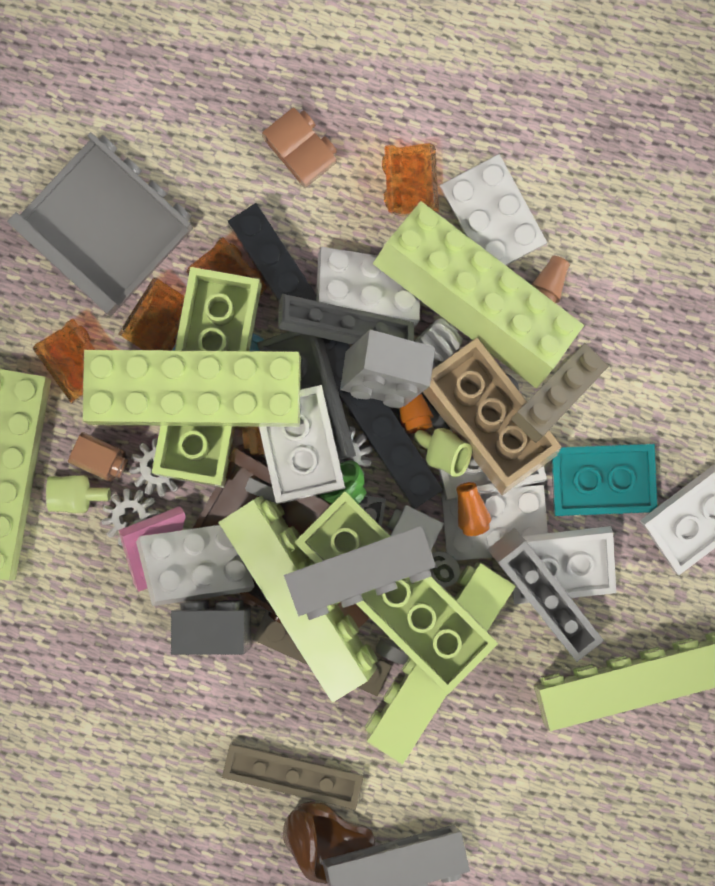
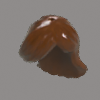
(319, 833)

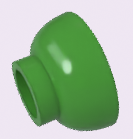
(353, 481)

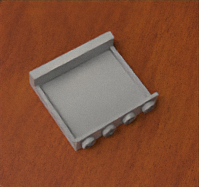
(103, 224)

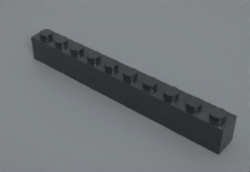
(371, 415)

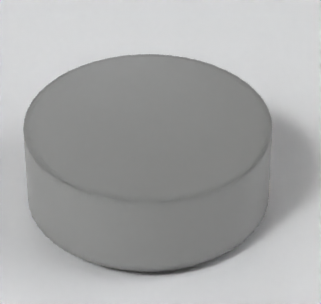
(391, 651)

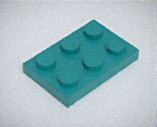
(604, 480)

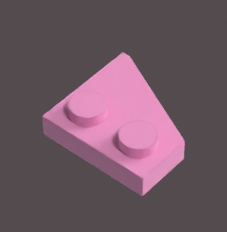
(162, 523)

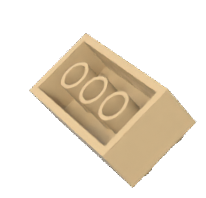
(478, 407)

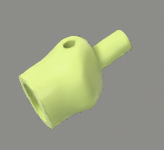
(445, 451)
(73, 494)

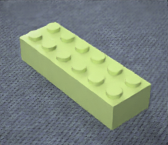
(478, 294)
(214, 317)
(191, 388)
(21, 425)
(415, 615)
(325, 642)
(627, 683)
(417, 696)

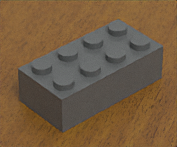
(211, 630)

